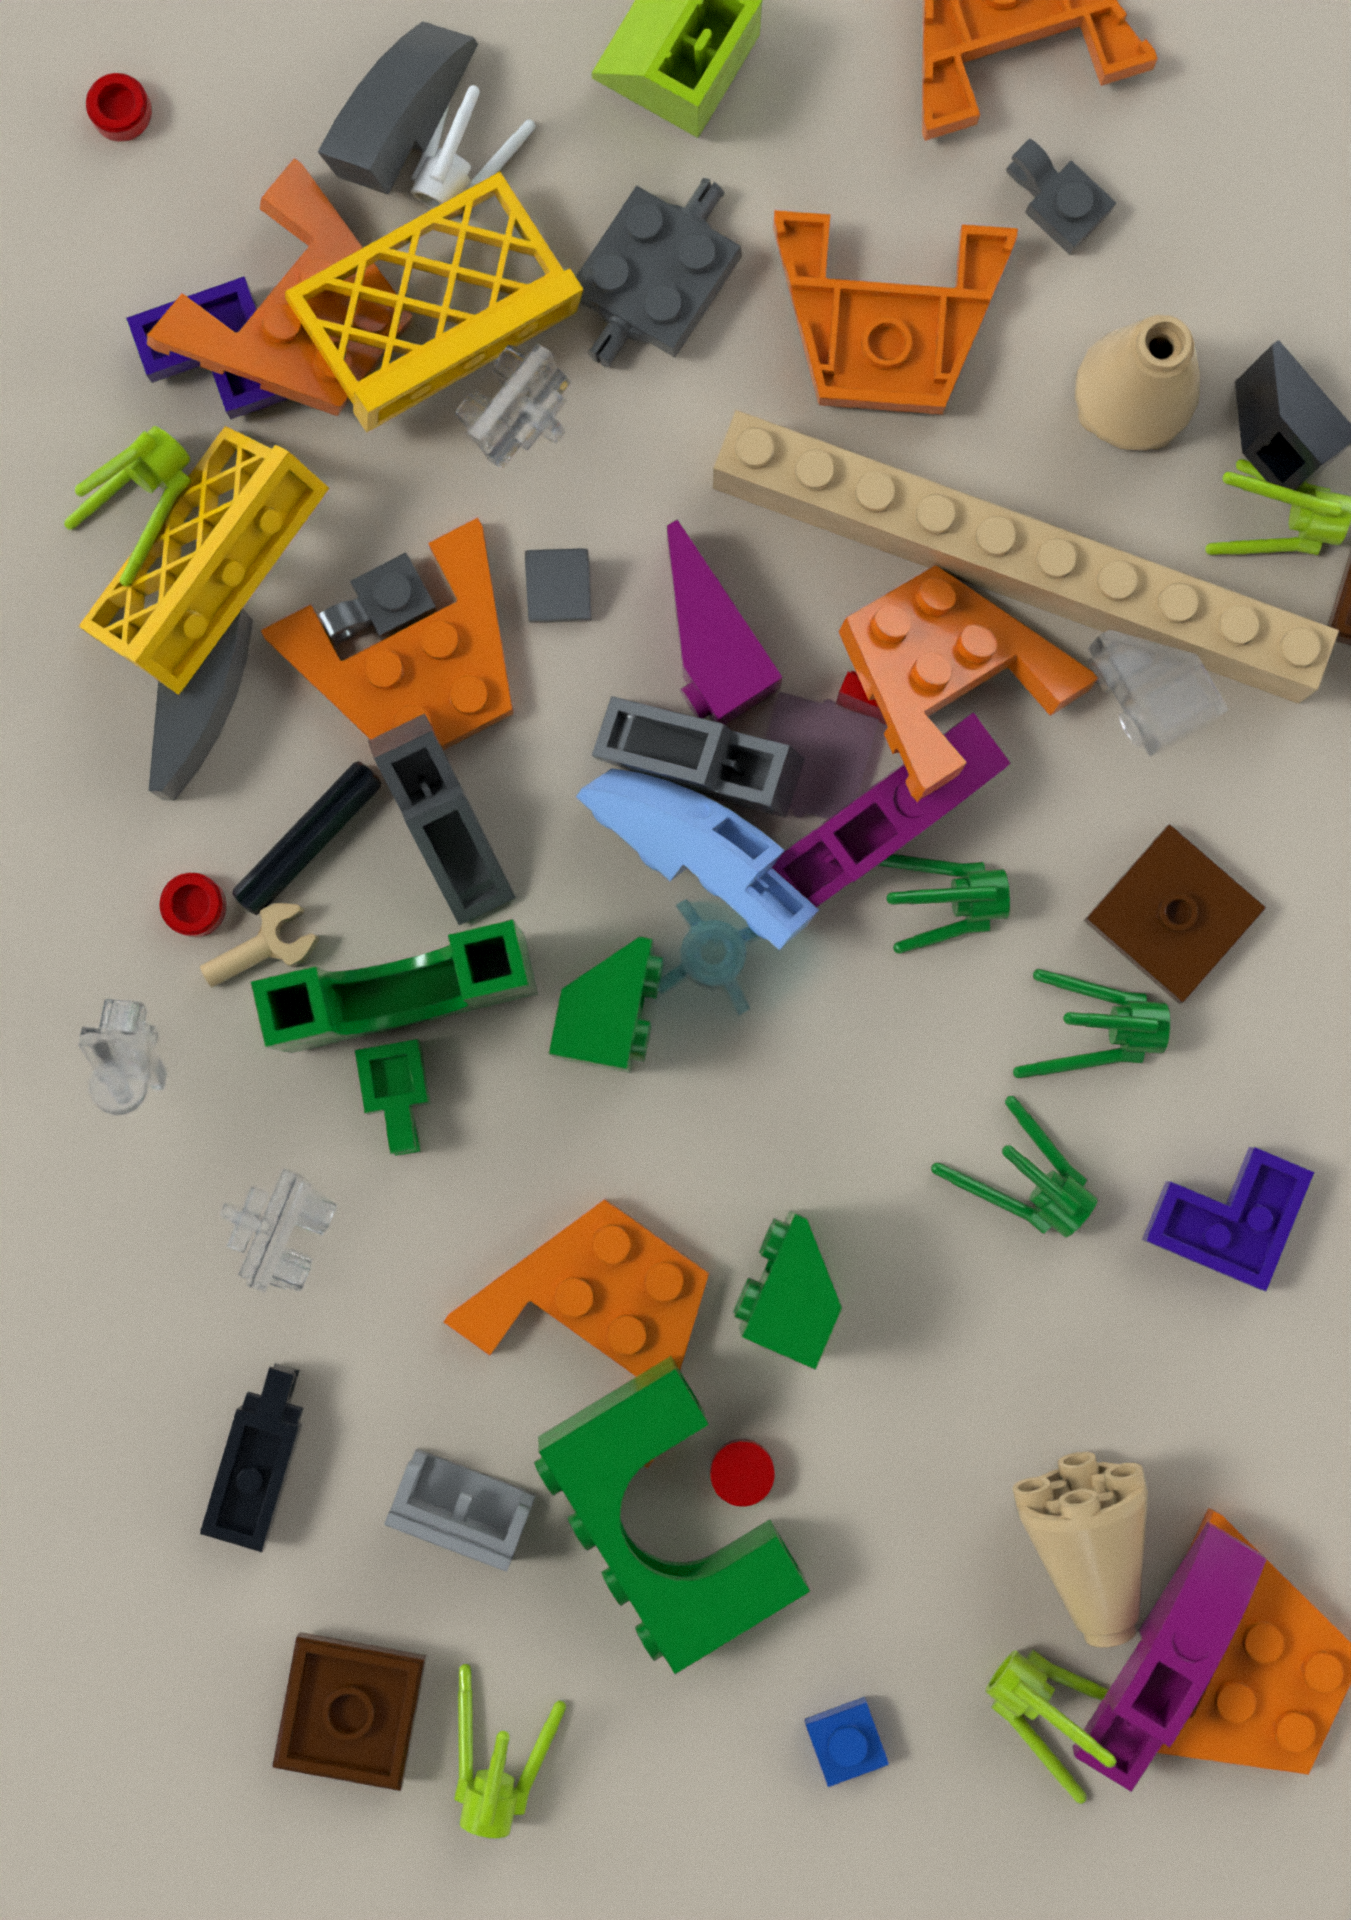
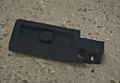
(255, 1463)

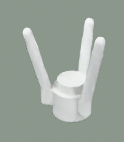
(445, 174)

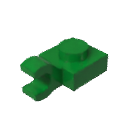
(392, 1083)

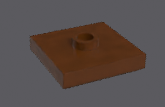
(1174, 914)
(349, 1711)

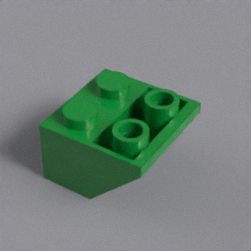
(602, 1010)
(794, 1300)

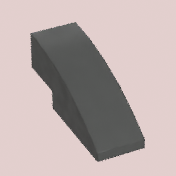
(397, 106)
(192, 721)
(699, 755)
(441, 819)

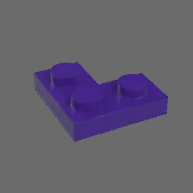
(233, 306)
(1239, 1236)

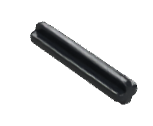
(307, 838)

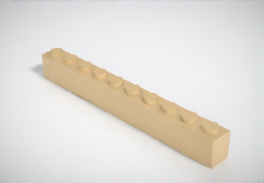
(1021, 557)

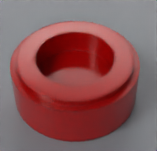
(118, 107)
(192, 904)
(742, 1472)

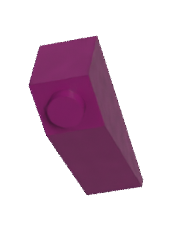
(718, 650)

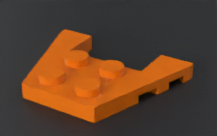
(976, 28)
(887, 340)
(273, 342)
(936, 644)
(438, 666)
(604, 1283)
(1274, 1683)

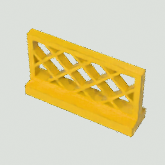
(464, 347)
(231, 558)

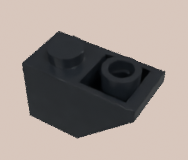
(1287, 420)

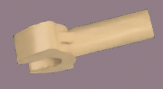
(264, 945)

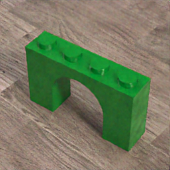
(330, 1007)
(682, 1605)

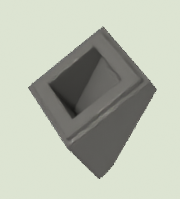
(558, 585)

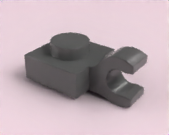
(1066, 202)
(388, 599)

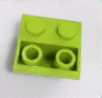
(680, 56)

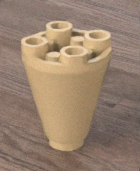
(1139, 384)
(1091, 1540)

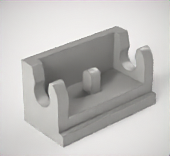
(460, 1509)

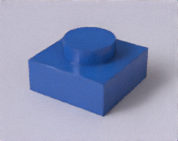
(846, 1741)

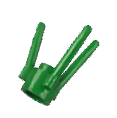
(978, 896)
(1134, 1025)
(1059, 1200)

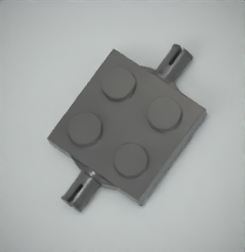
(656, 271)

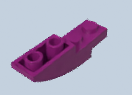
(885, 819)
(1176, 1655)

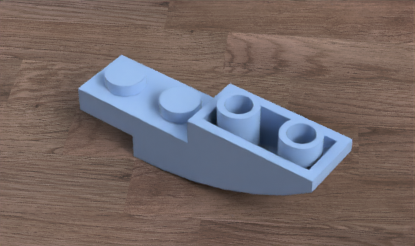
(686, 830)

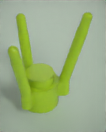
(151, 462)
(1314, 512)
(1022, 1689)
(490, 1797)

